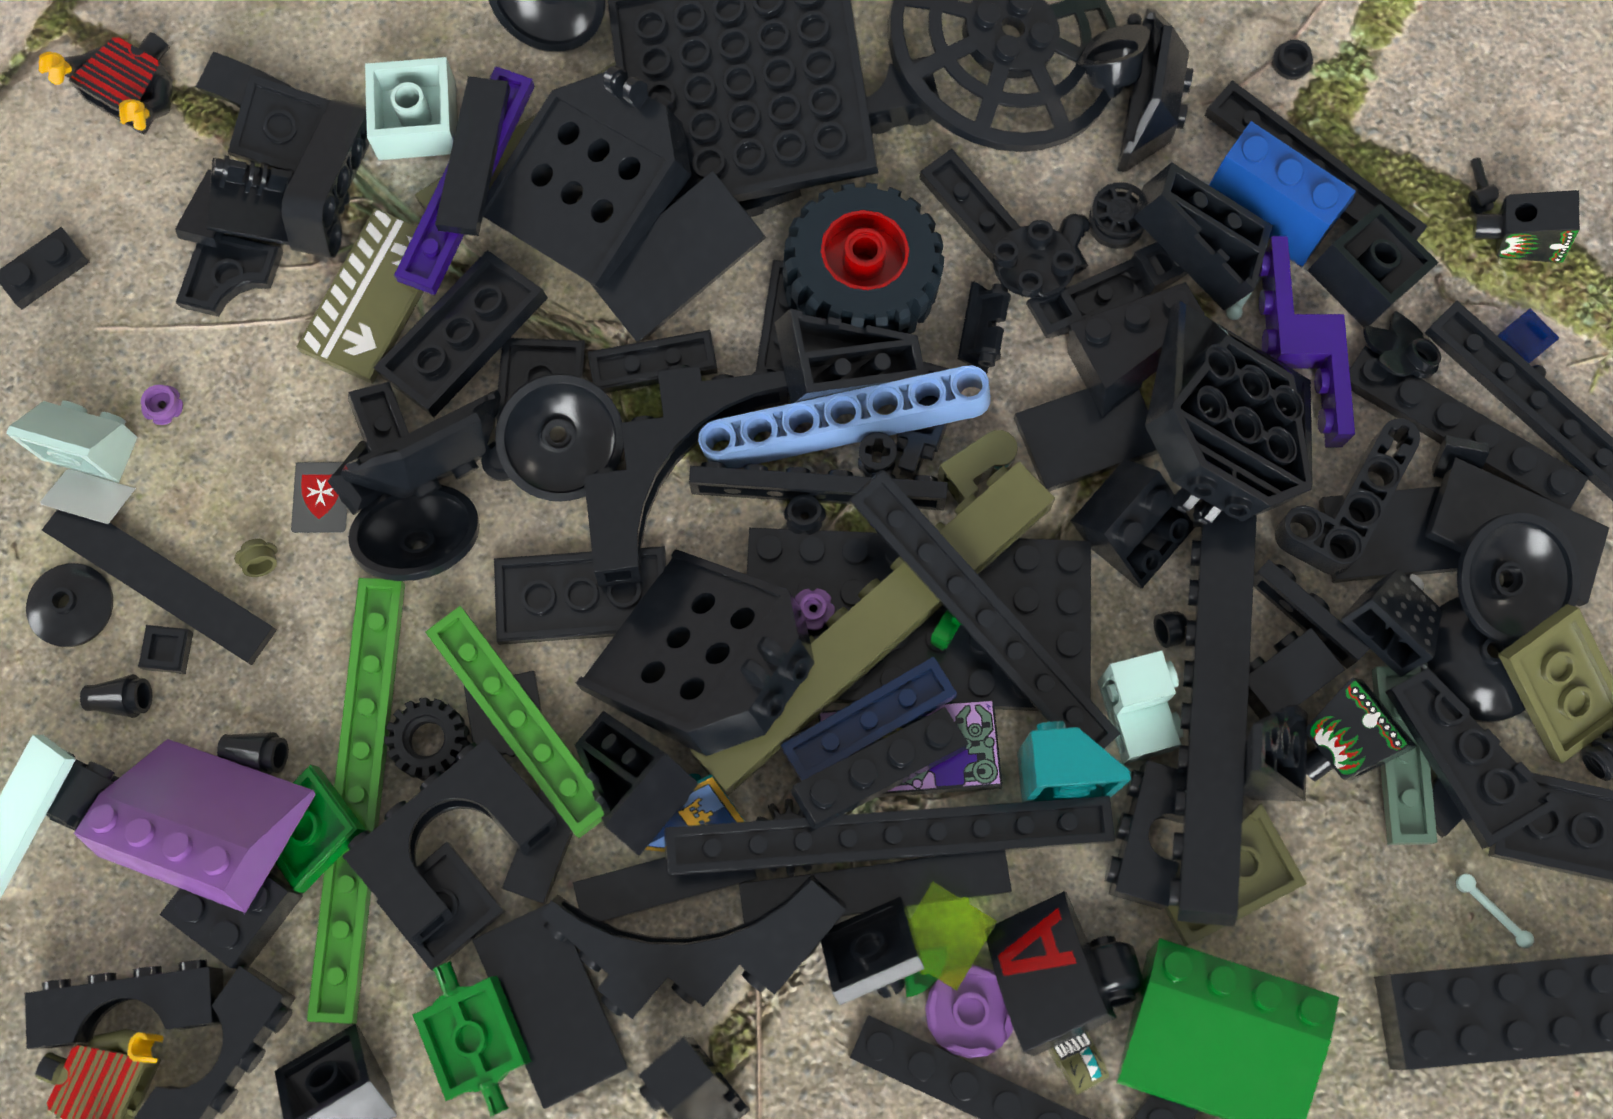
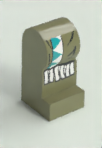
(978, 463)
(1080, 1063)

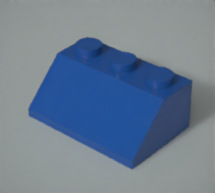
(1282, 190)

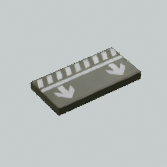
(365, 301)

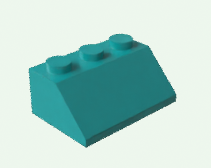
(1066, 765)

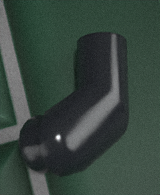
(1074, 228)

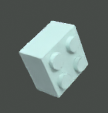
(410, 108)

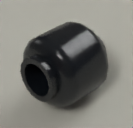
(1118, 968)

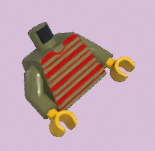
(101, 1077)

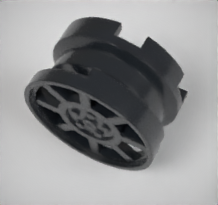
(1113, 215)

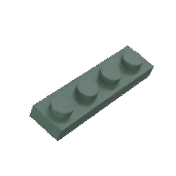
(1405, 779)

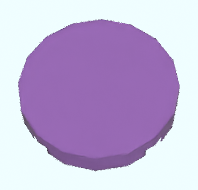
(970, 1019)

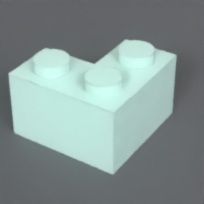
(1138, 706)

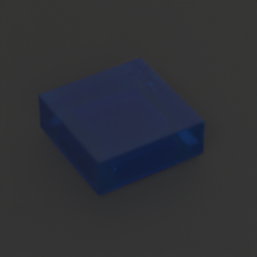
(1528, 336)

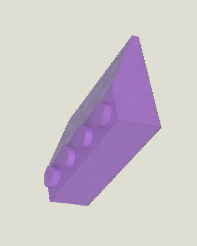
(196, 822)

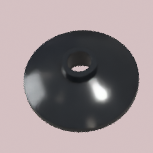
(83, 616)

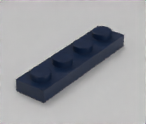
(870, 719)

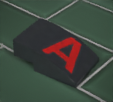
(1048, 975)

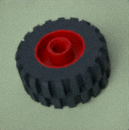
(863, 259)

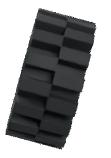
(409, 721)

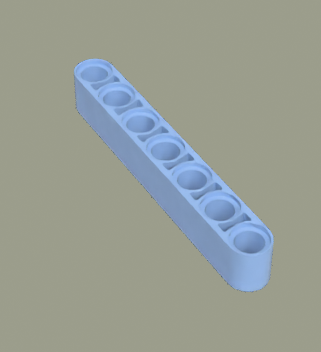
(861, 402)

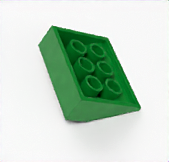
(1226, 1036)

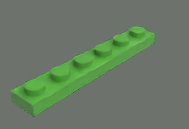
(517, 720)

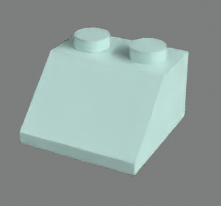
(76, 439)

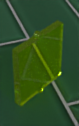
(949, 934)

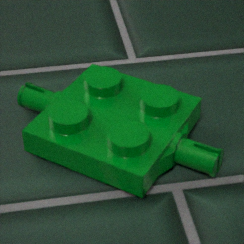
(471, 1038)

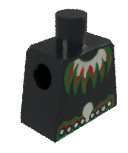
(1532, 226)
(1354, 734)

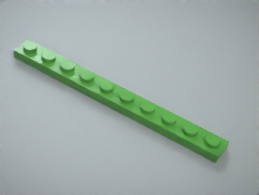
(360, 784)

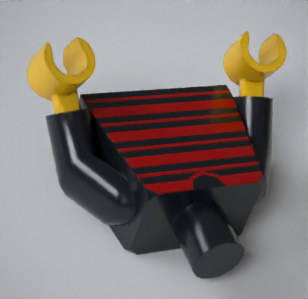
(118, 79)

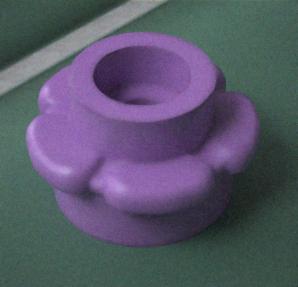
(154, 396)
(819, 598)

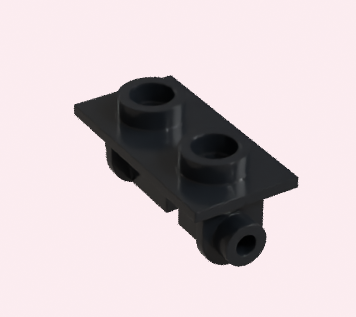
(980, 336)

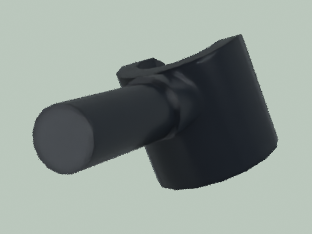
(1485, 194)

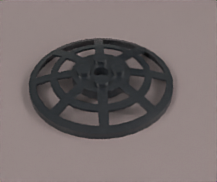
(1004, 58)

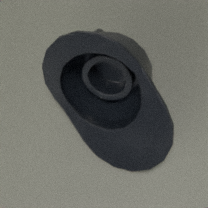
(1115, 57)

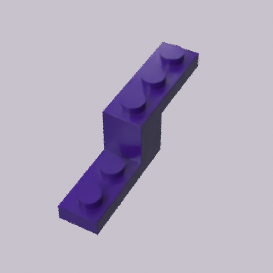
(1307, 343)

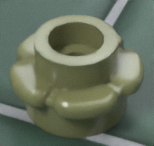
(256, 557)

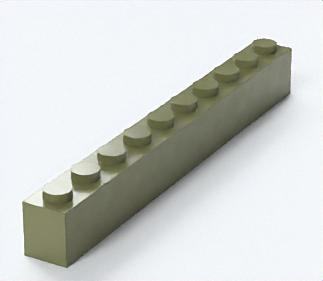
(887, 616)

